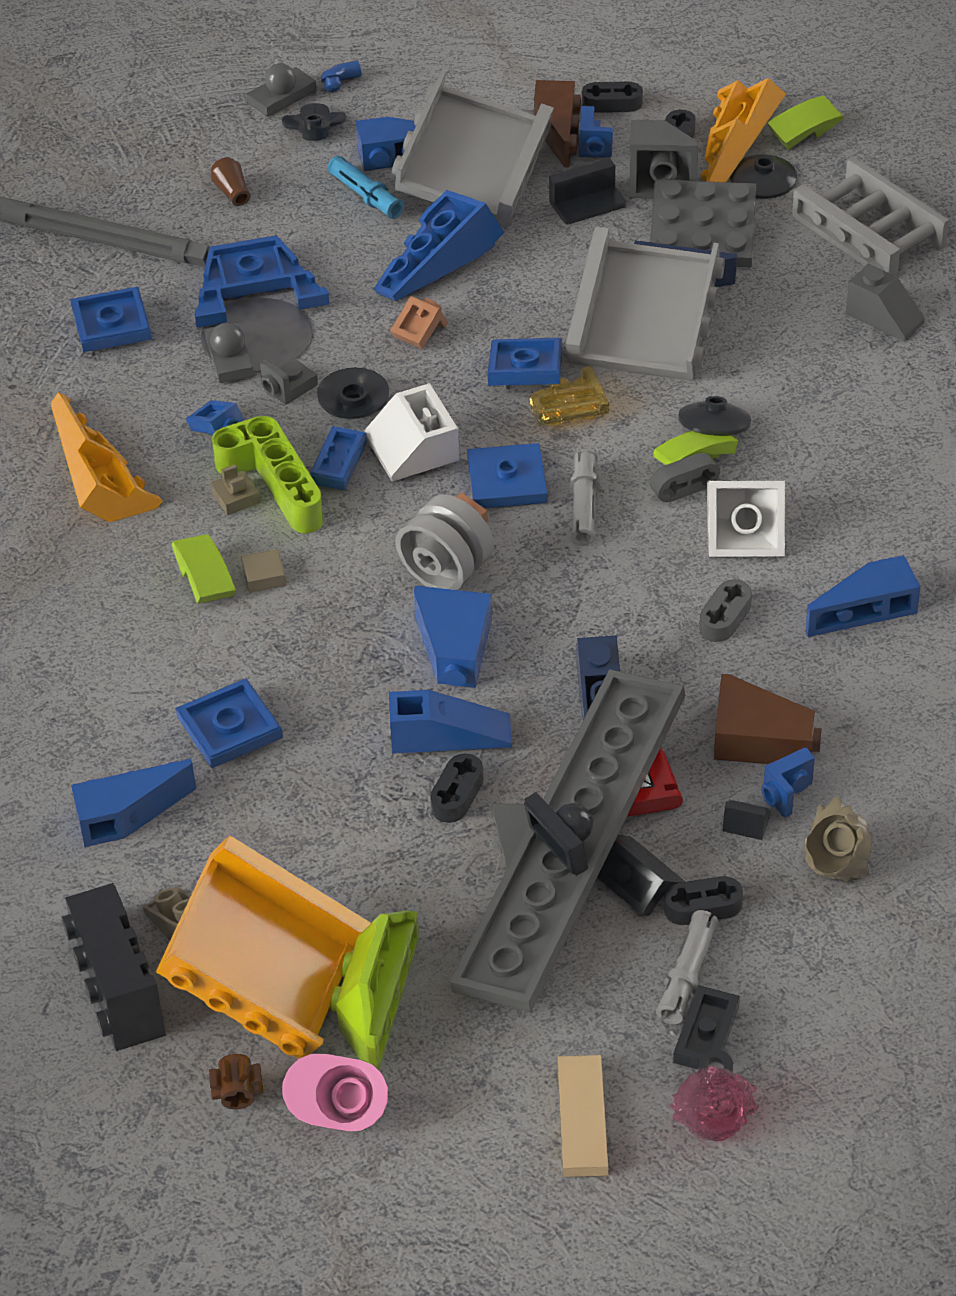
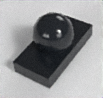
(561, 830)

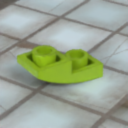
(800, 121)
(694, 443)
(204, 567)

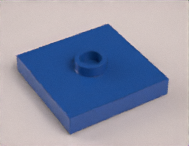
(110, 319)
(525, 361)
(507, 475)
(229, 723)

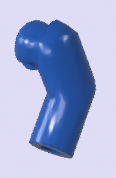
(333, 76)

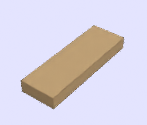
(582, 1116)

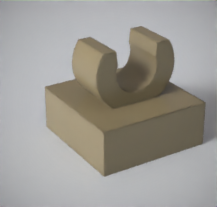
(234, 490)

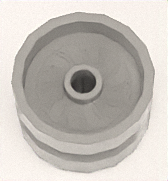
(444, 542)

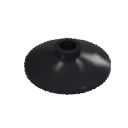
(769, 172)
(353, 393)
(714, 417)

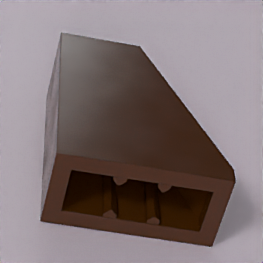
(760, 724)

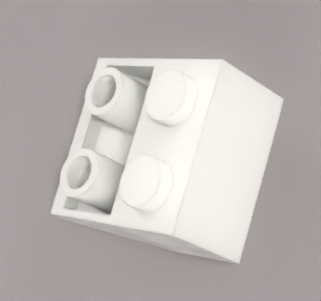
(413, 434)

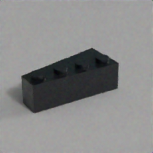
(115, 967)

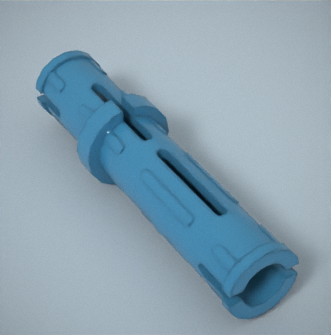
(374, 193)

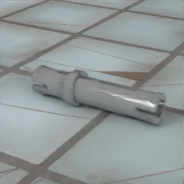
(584, 485)
(682, 979)

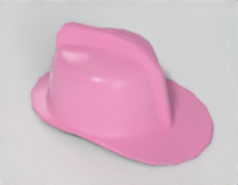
(335, 1092)

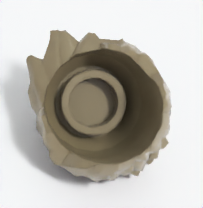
(838, 843)

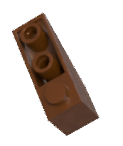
(565, 117)

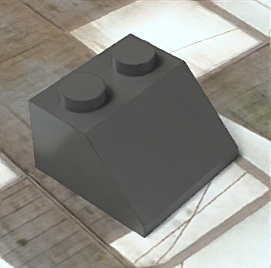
(660, 154)

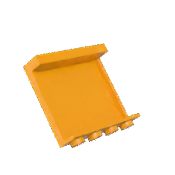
(261, 947)

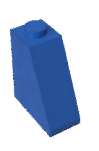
(453, 632)

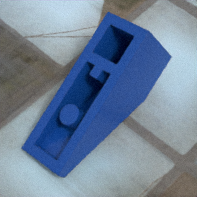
(867, 596)

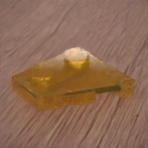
(571, 400)

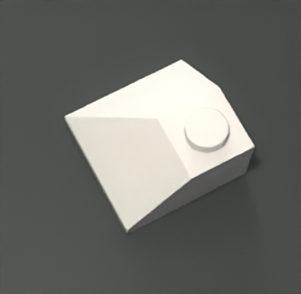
(746, 518)

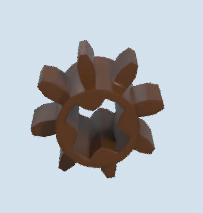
(236, 1081)

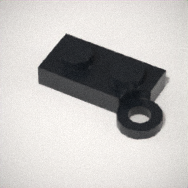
(707, 1029)

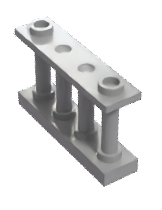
(855, 238)

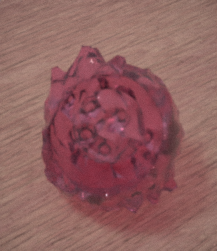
(714, 1103)

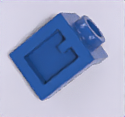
(594, 140)
(214, 416)
(787, 777)

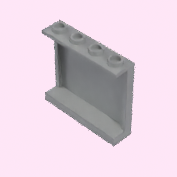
(471, 149)
(643, 308)

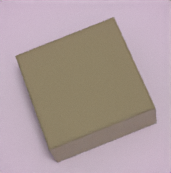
(263, 570)

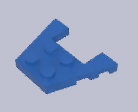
(249, 269)

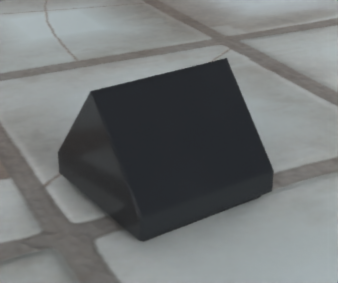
(745, 819)

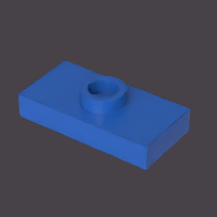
(338, 457)

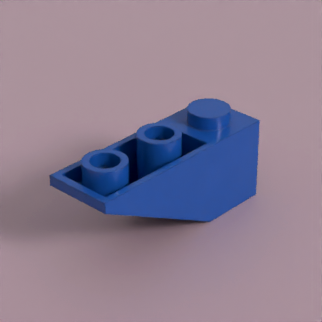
(381, 141)
(444, 723)
(125, 802)

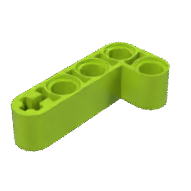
(264, 447)

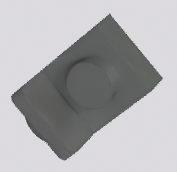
(287, 380)

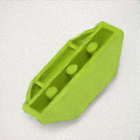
(375, 983)

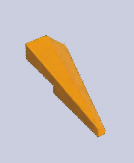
(738, 123)
(98, 469)

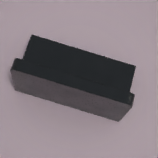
(585, 192)
(636, 875)

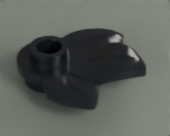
(314, 121)

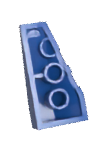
(450, 236)

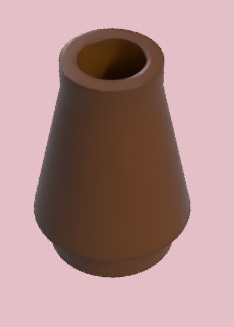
(230, 180)

